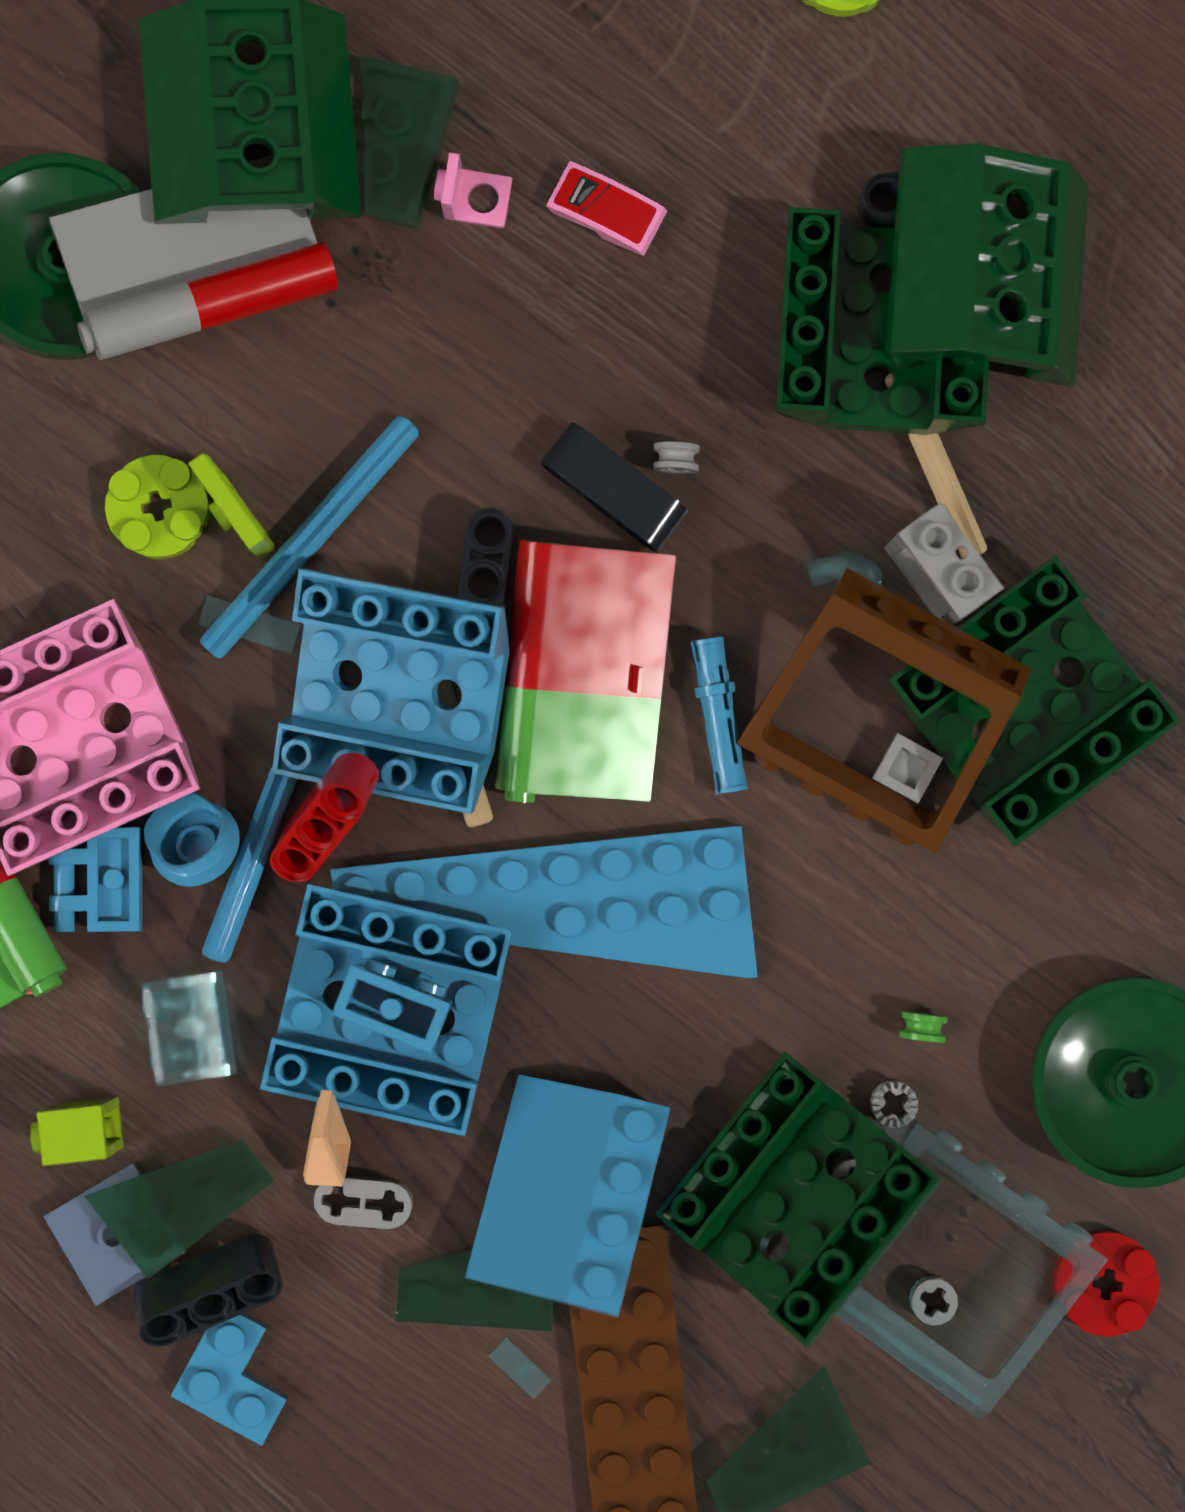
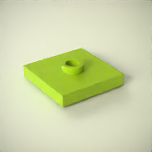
(230, 508)

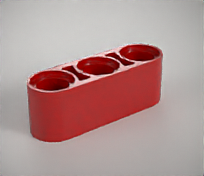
(324, 817)

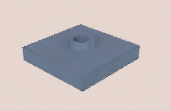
(91, 1246)

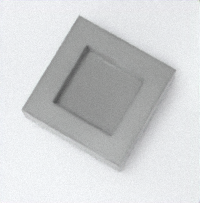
(907, 768)

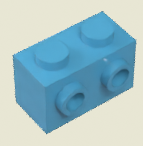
(392, 1006)

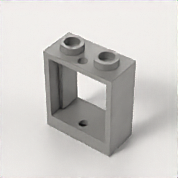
(929, 563)

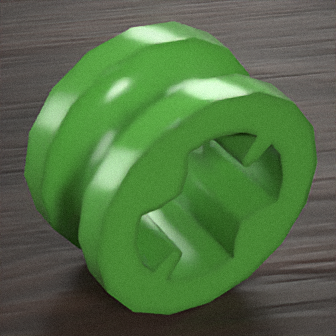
(923, 1027)

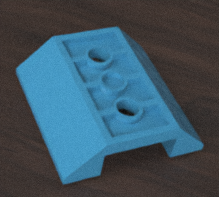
(394, 717)
(368, 1068)

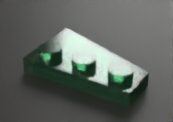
(404, 133)
(790, 1454)

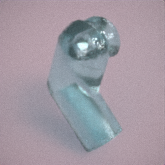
(833, 566)

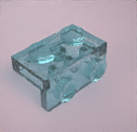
(188, 1028)

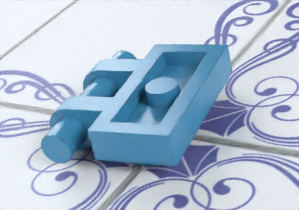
(112, 883)

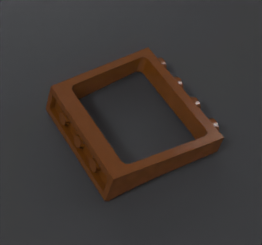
(922, 643)

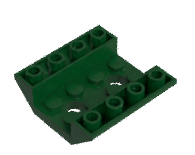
(212, 106)
(966, 251)
(839, 330)
(1057, 736)
(775, 1177)

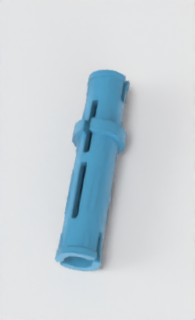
(717, 705)

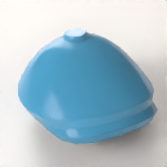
(191, 840)

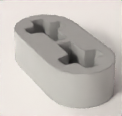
(361, 1214)

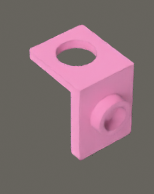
(455, 185)

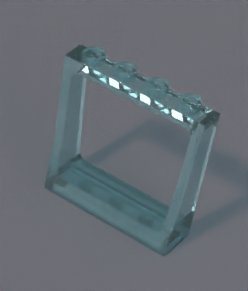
(925, 1355)

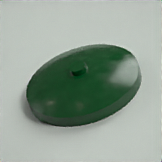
(35, 290)
(1114, 1082)

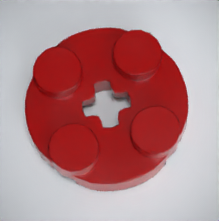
(1128, 1305)

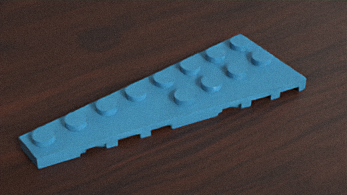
(624, 899)

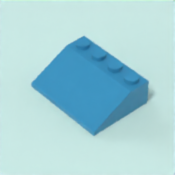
(568, 1194)

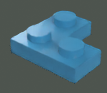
(219, 1386)

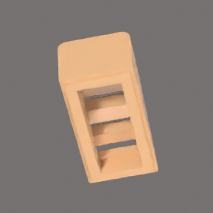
(327, 1145)

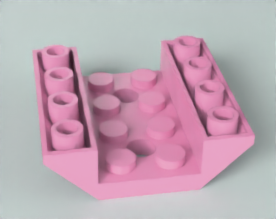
(84, 774)

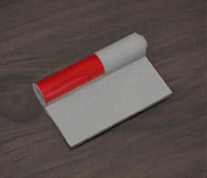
(171, 280)

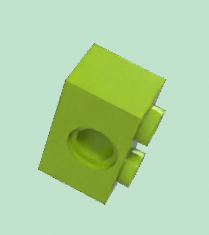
(78, 1131)

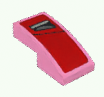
(607, 208)

